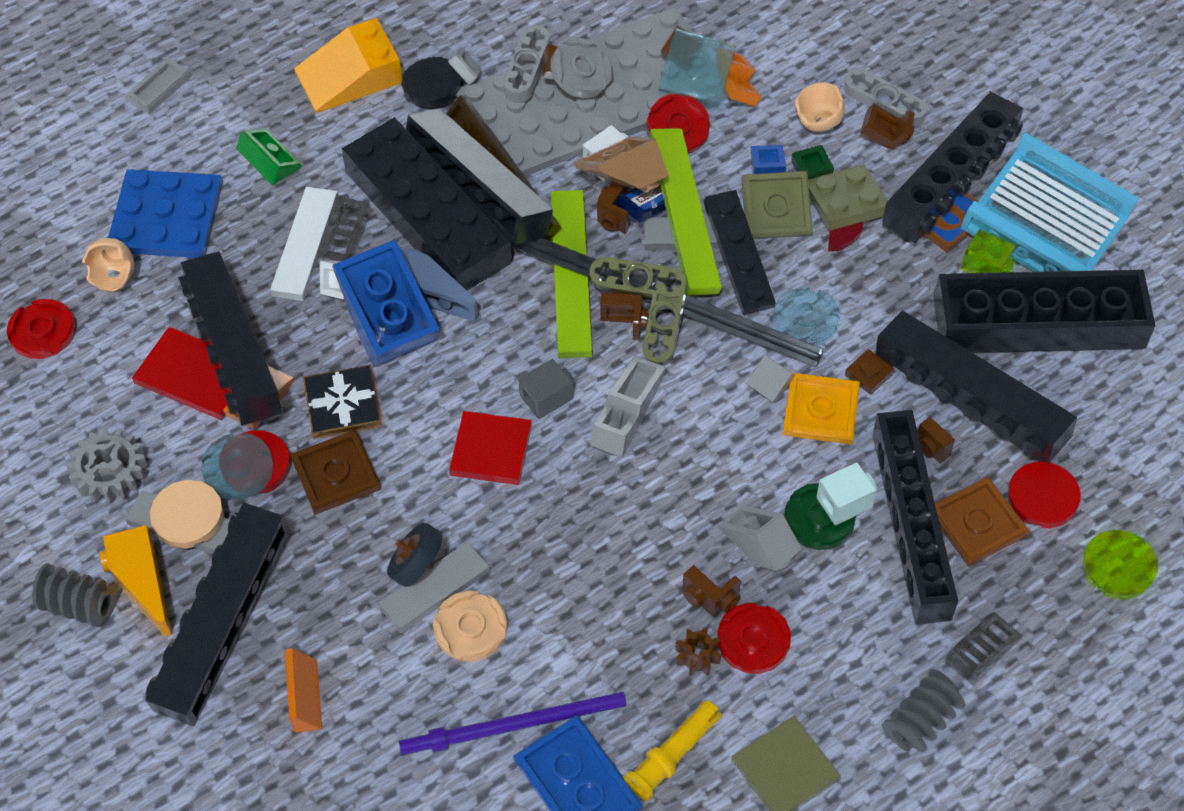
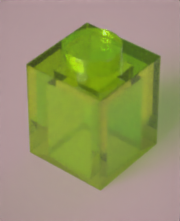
(988, 255)

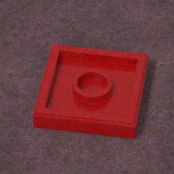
(490, 447)

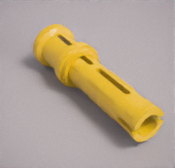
(662, 761)

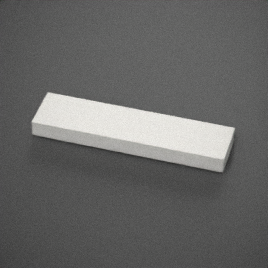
(304, 244)

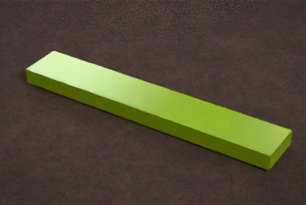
(686, 215)
(571, 287)

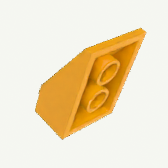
(350, 67)

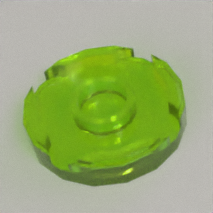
(1120, 564)

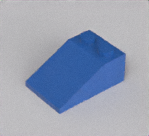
(385, 303)

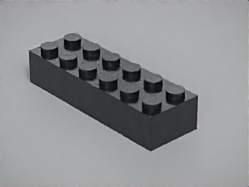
(426, 204)
(1045, 310)

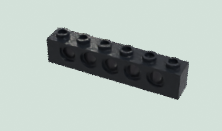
(953, 167)
(914, 518)

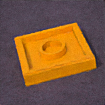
(821, 408)

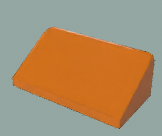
(303, 691)

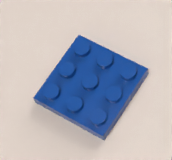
(166, 212)

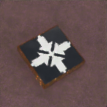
(342, 402)

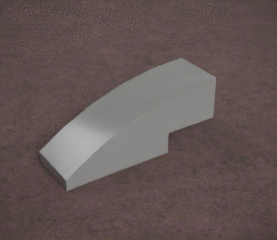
(626, 406)

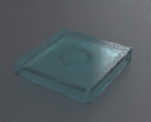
(697, 67)

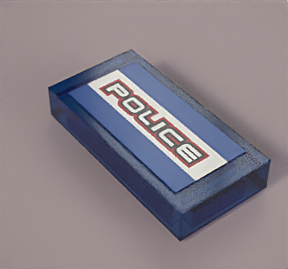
(642, 204)

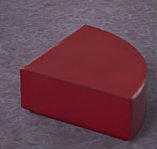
(844, 236)

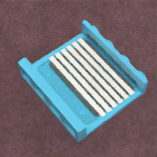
(1051, 209)

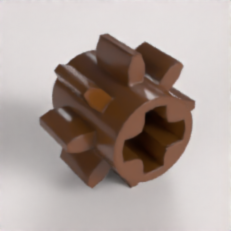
(699, 661)

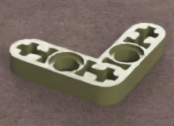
(660, 299)

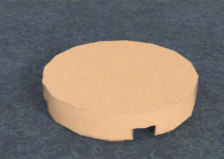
(186, 514)
(476, 635)

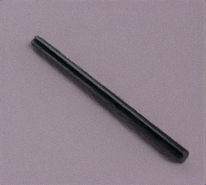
(693, 307)

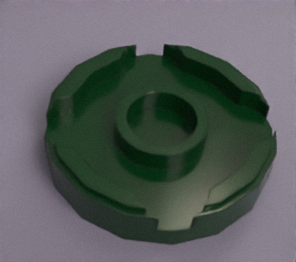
(814, 527)

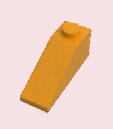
(135, 569)

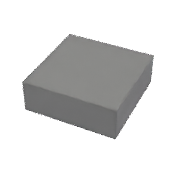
(464, 65)
(770, 379)

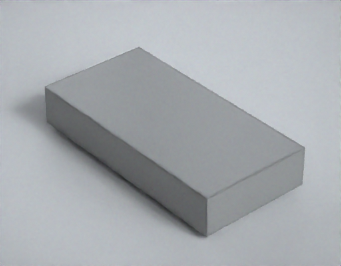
(158, 86)

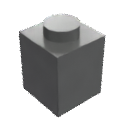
(546, 388)

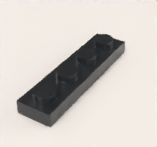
(739, 252)

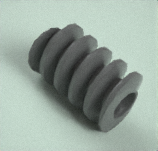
(74, 596)
(923, 712)

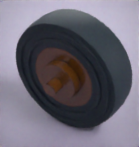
(414, 554)

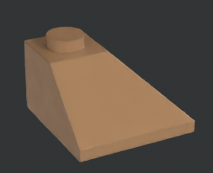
(630, 162)

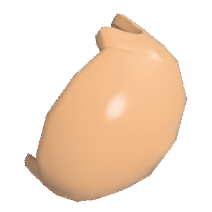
(820, 101)
(108, 255)

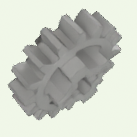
(106, 465)

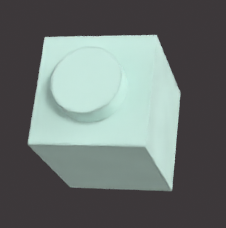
(846, 493)

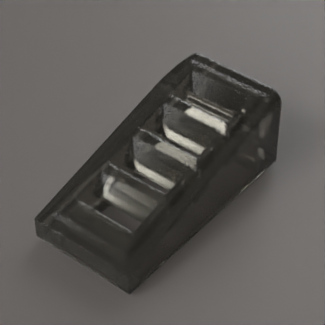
(350, 207)
(966, 666)

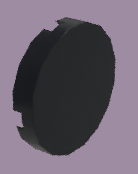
(431, 82)

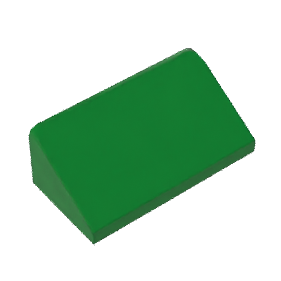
(267, 155)

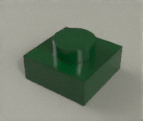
(812, 160)

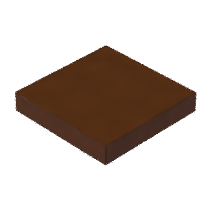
(335, 472)

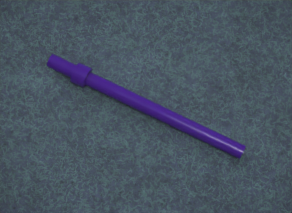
(439, 739)

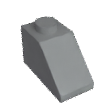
(762, 536)

